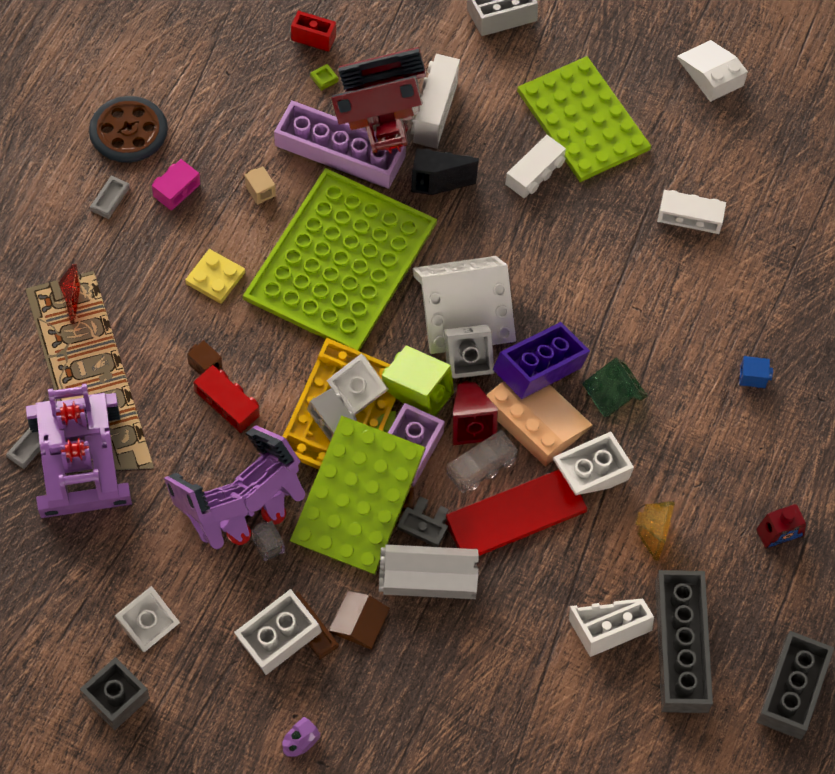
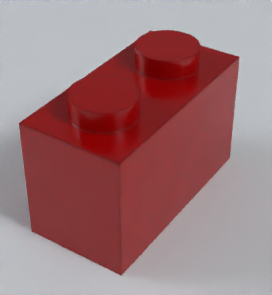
(313, 31)

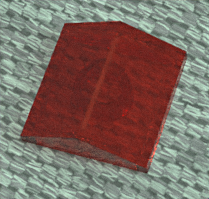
(70, 292)

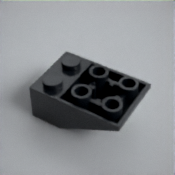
(441, 172)

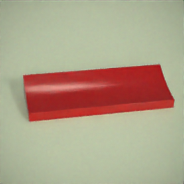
(515, 513)

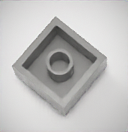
(469, 350)

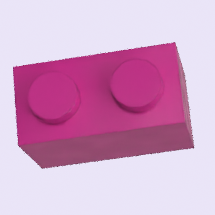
(175, 184)

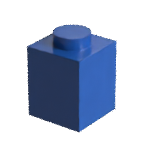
(755, 372)

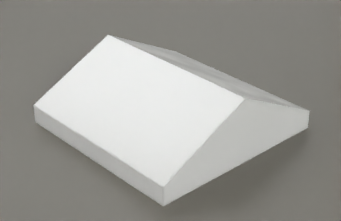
(147, 619)

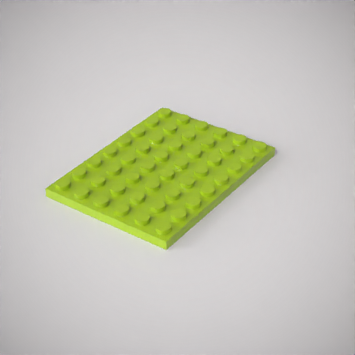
(340, 260)

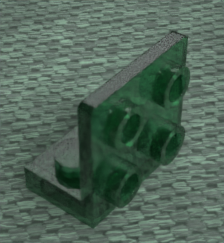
(613, 387)

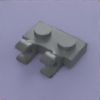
(423, 527)

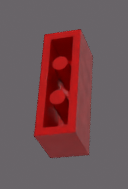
(227, 398)

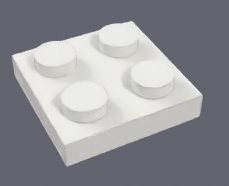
(357, 384)

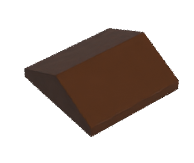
(359, 619)

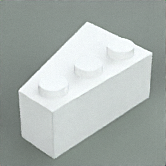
(611, 624)

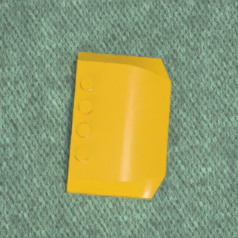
(302, 431)

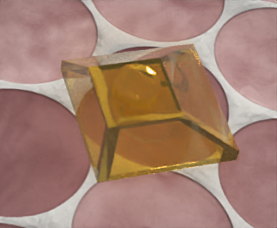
(654, 526)

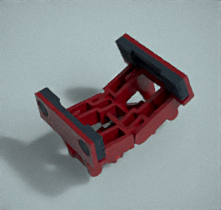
(381, 93)

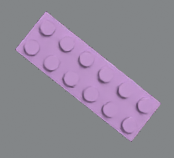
(337, 146)

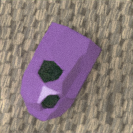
(300, 738)

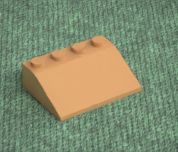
(541, 421)

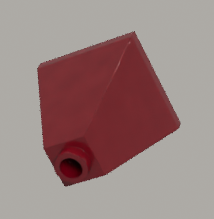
(473, 415)

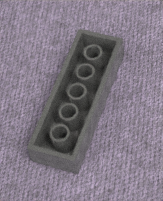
(683, 642)

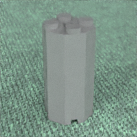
(428, 571)

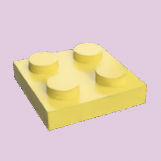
(215, 276)

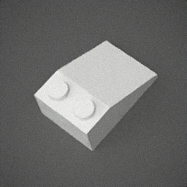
(713, 69)
(595, 465)

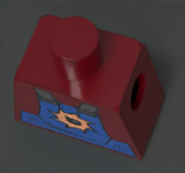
(785, 526)

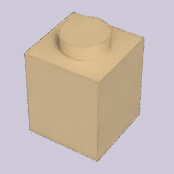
(260, 185)

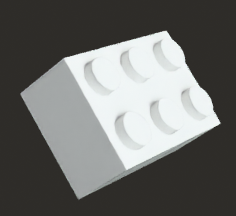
(278, 631)

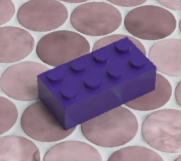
(541, 360)

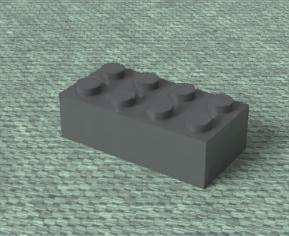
(795, 685)

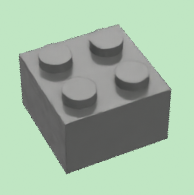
(114, 693)

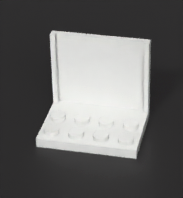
(465, 296)

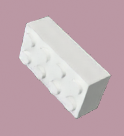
(436, 99)

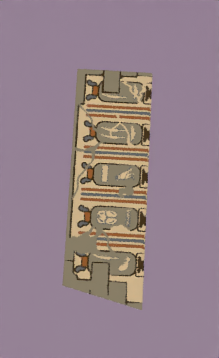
(89, 355)

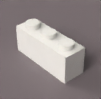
(535, 166)
(691, 211)

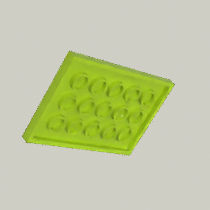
(584, 117)
(358, 494)

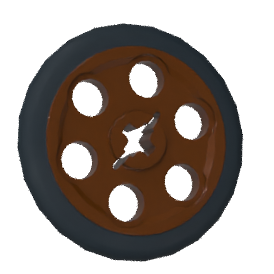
(128, 152)

